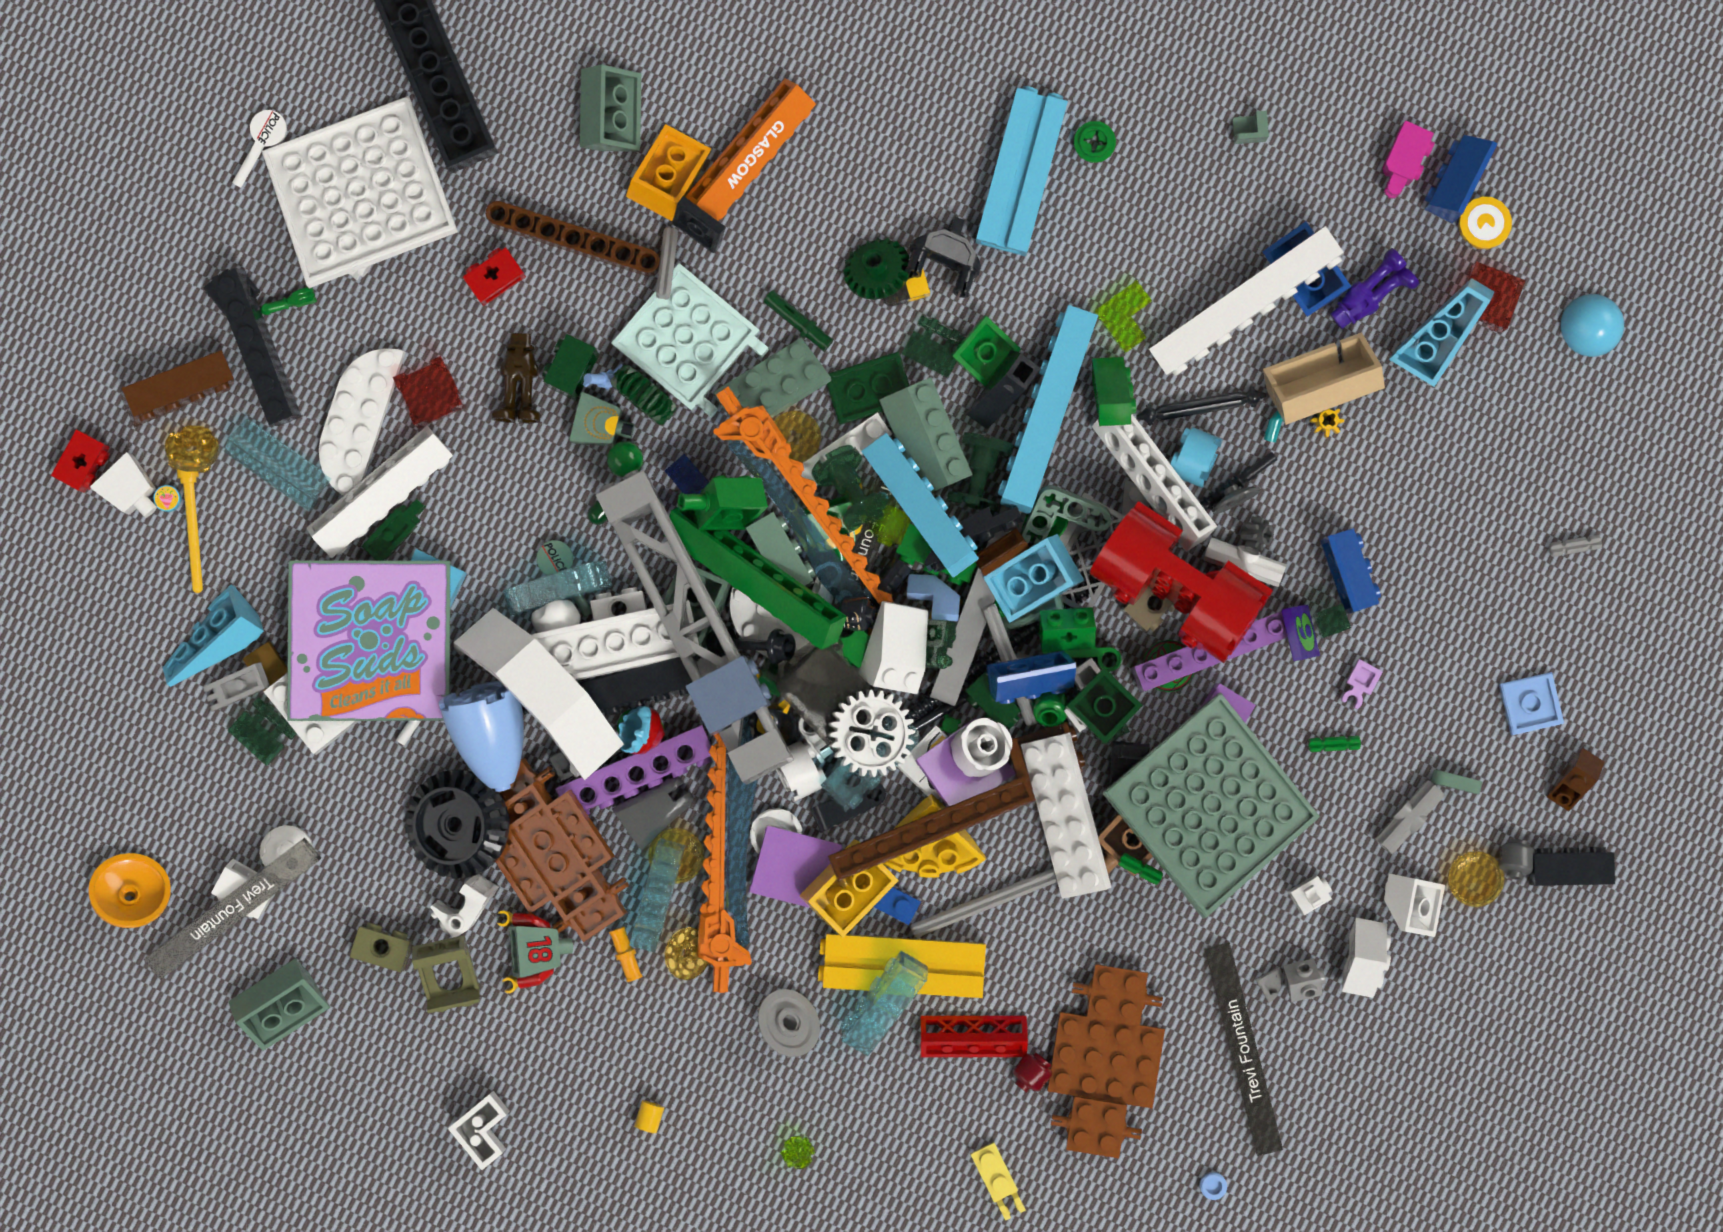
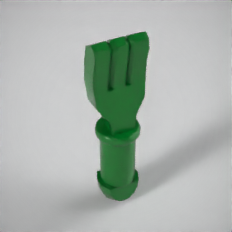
(297, 299)

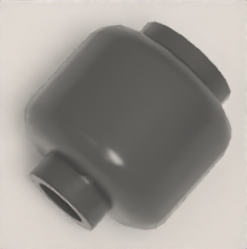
(1516, 859)

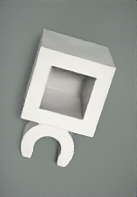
(1310, 894)

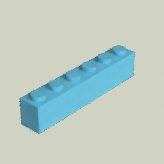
(920, 505)

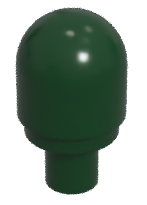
(596, 514)

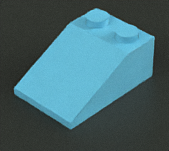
(1033, 578)

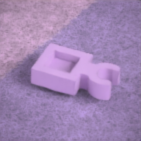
(1362, 679)

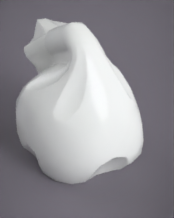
(555, 616)

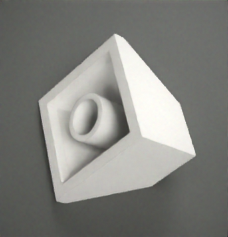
(1414, 903)

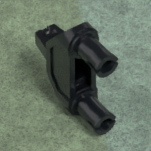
(950, 250)

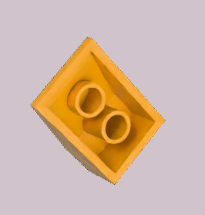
(667, 172)

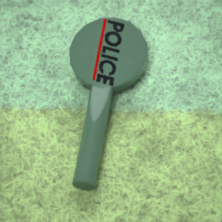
(556, 557)

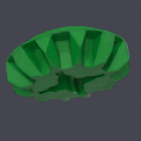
(1105, 135)

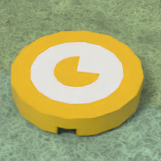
(1485, 223)

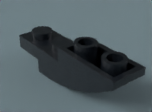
(980, 527)

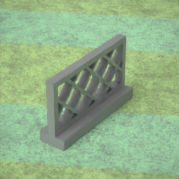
(1070, 537)

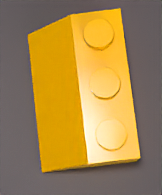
(848, 900)

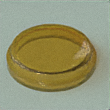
(693, 853)
(1475, 879)

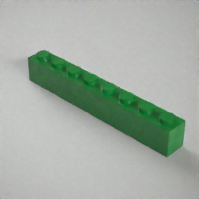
(760, 580)

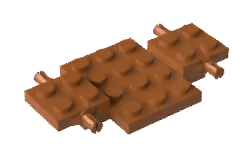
(556, 856)
(1106, 1060)

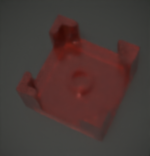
(1505, 297)
(430, 393)

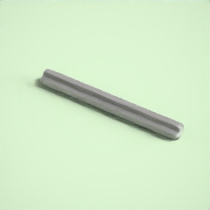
(1006, 654)

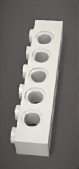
(1157, 480)

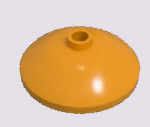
(129, 876)

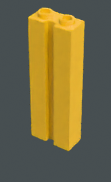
(857, 960)

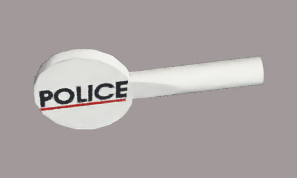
(267, 130)

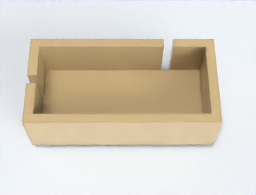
(1318, 380)

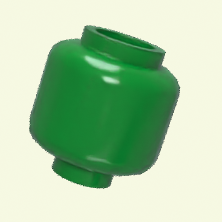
(1050, 709)

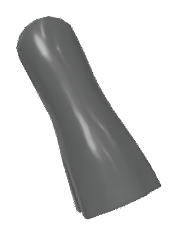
(652, 811)

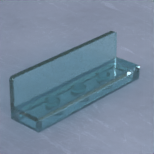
(276, 464)

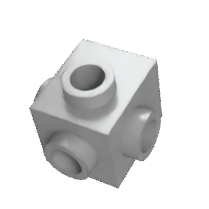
(1303, 980)

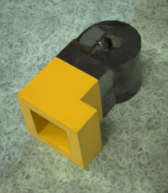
(912, 290)

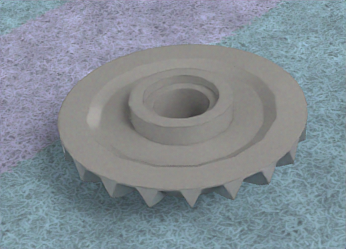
(799, 1017)

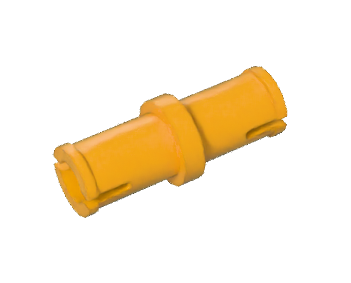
(625, 954)

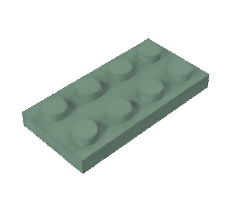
(779, 379)

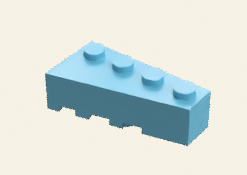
(1438, 339)

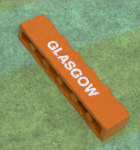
(751, 149)

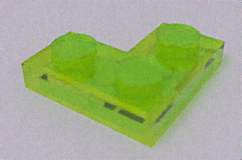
(1118, 313)

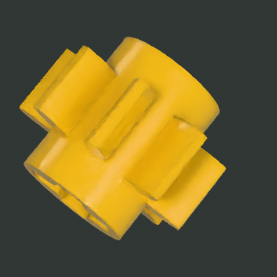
(1334, 422)

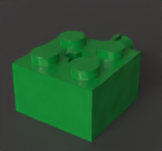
(726, 503)

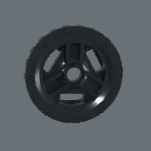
(472, 801)

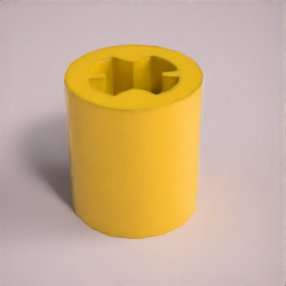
(649, 1116)

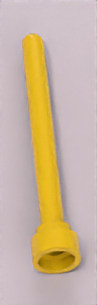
(188, 480)

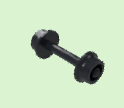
(779, 645)

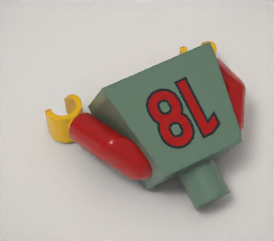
(533, 949)

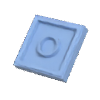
(1531, 703)

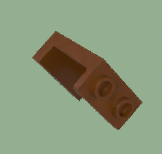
(1016, 754)

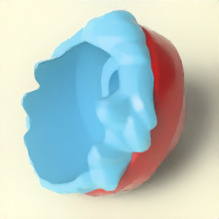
(641, 730)

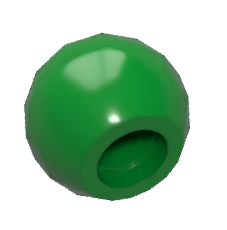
(624, 458)

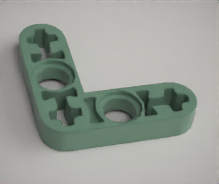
(1052, 510)

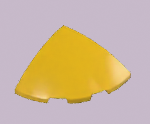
(949, 854)

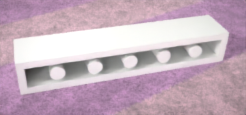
(379, 492)

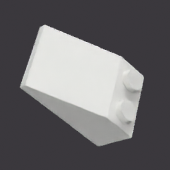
(896, 648)

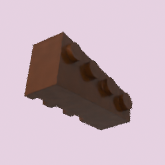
(177, 388)

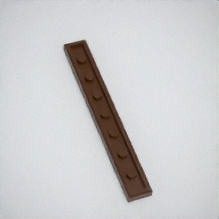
(931, 828)

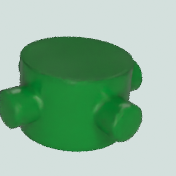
(949, 724)

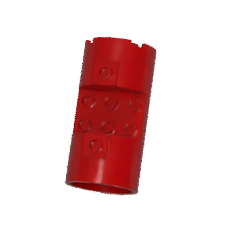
(1142, 557)

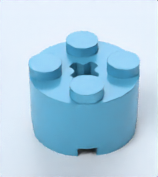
(1196, 457)

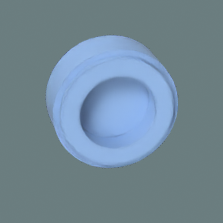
(1213, 1185)

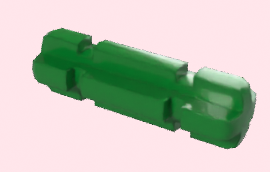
(1334, 743)

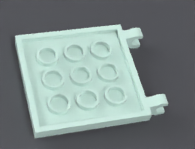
(688, 339)

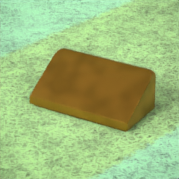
(271, 662)

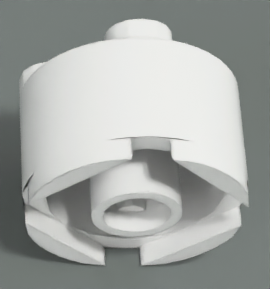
(969, 754)
(801, 774)

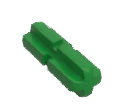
(1144, 870)

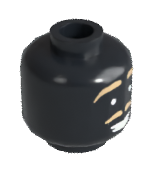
(858, 613)

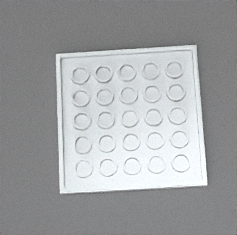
(359, 192)

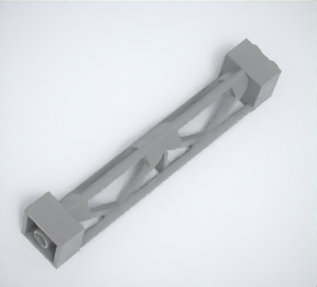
(630, 502)

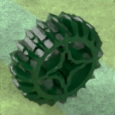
(643, 394)

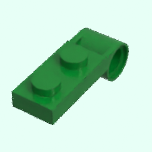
(1094, 653)

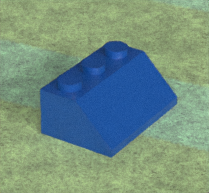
(1459, 177)
(1321, 291)
(1350, 570)
(1031, 676)

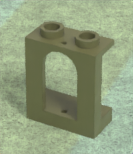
(440, 952)

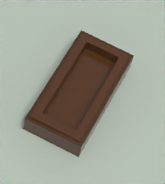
(1001, 551)

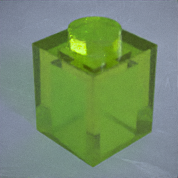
(891, 526)

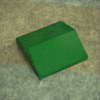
(984, 350)

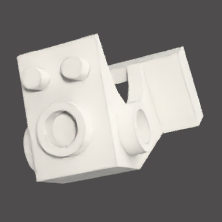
(477, 895)

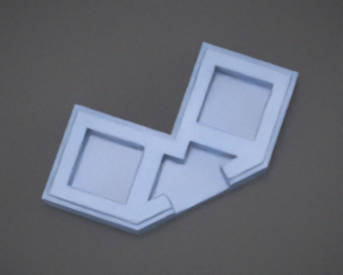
(931, 588)

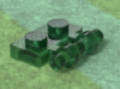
(930, 353)
(939, 637)
(256, 737)

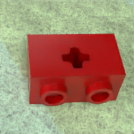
(507, 272)
(71, 471)

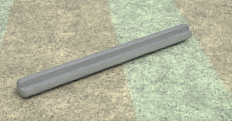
(983, 903)

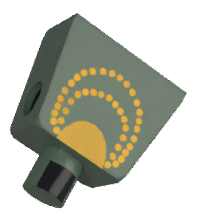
(598, 423)

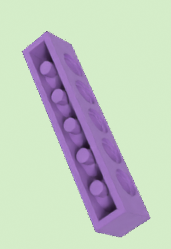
(1192, 660)
(695, 738)

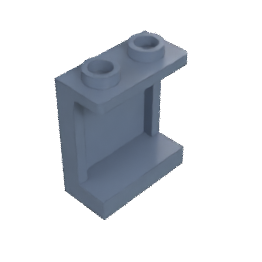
(729, 694)

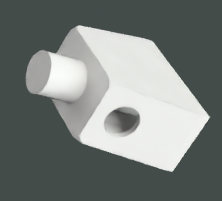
(127, 486)

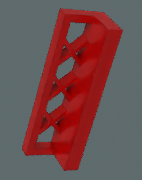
(974, 1041)

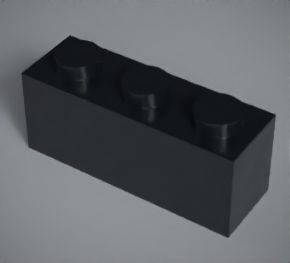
(1573, 867)

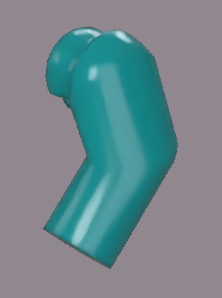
(1273, 427)

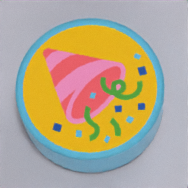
(167, 498)

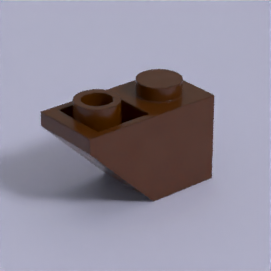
(1576, 779)

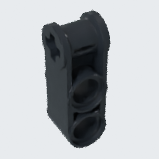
(831, 814)

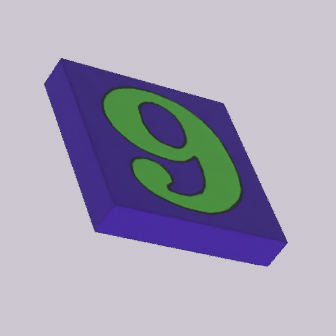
(1300, 632)

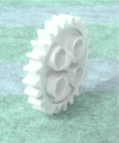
(866, 756)

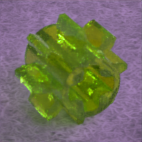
(798, 1152)

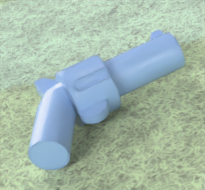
(601, 379)

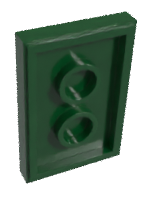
(859, 388)

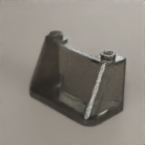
(817, 683)

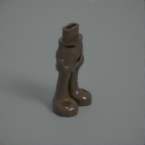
(518, 366)

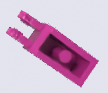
(1405, 157)

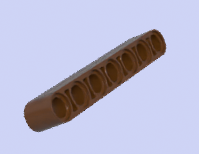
(564, 229)

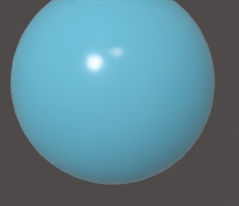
(1592, 325)

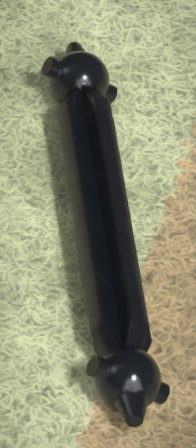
(1201, 405)

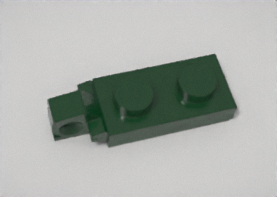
(394, 531)

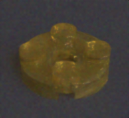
(804, 425)
(192, 461)

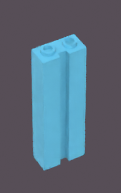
(1021, 171)

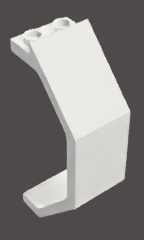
(542, 689)

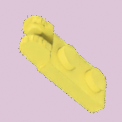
(996, 1177)

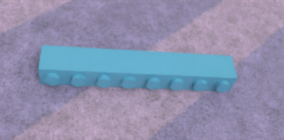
(1048, 409)

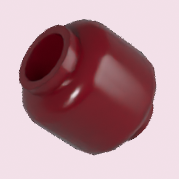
(1032, 1072)

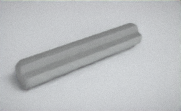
(666, 263)

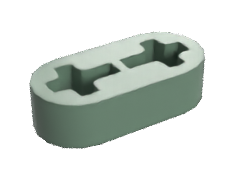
(1456, 782)

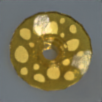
(688, 965)

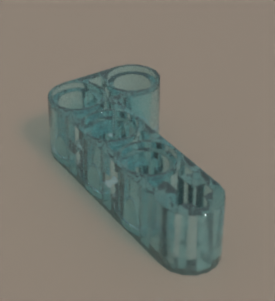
(558, 586)

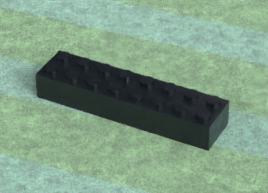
(438, 82)

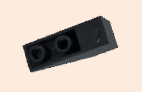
(1003, 388)

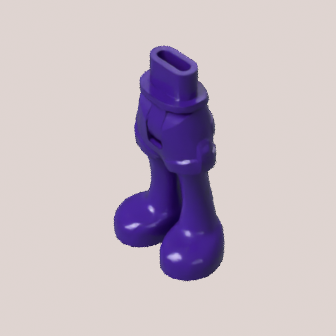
(1362, 301)

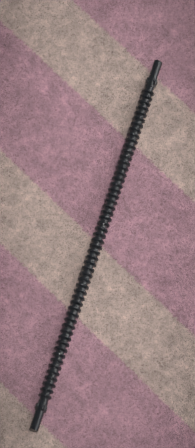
(1248, 474)

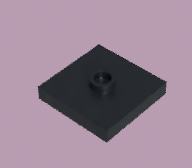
(699, 225)

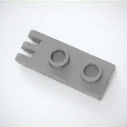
(237, 686)

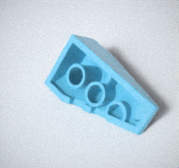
(223, 633)

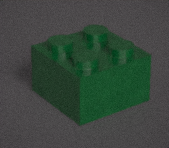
(569, 366)
(1103, 706)

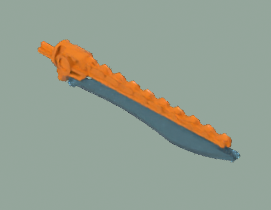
(766, 440)
(716, 927)

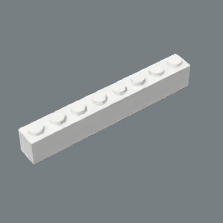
(1246, 301)

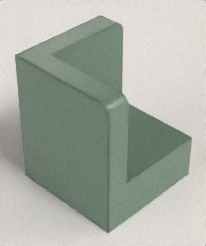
(1251, 128)

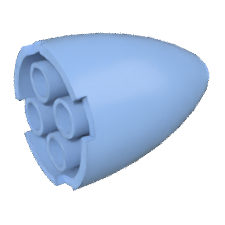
(486, 731)

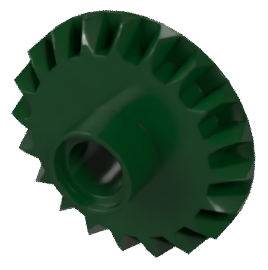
(879, 280)

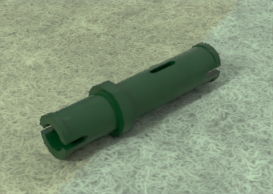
(806, 327)

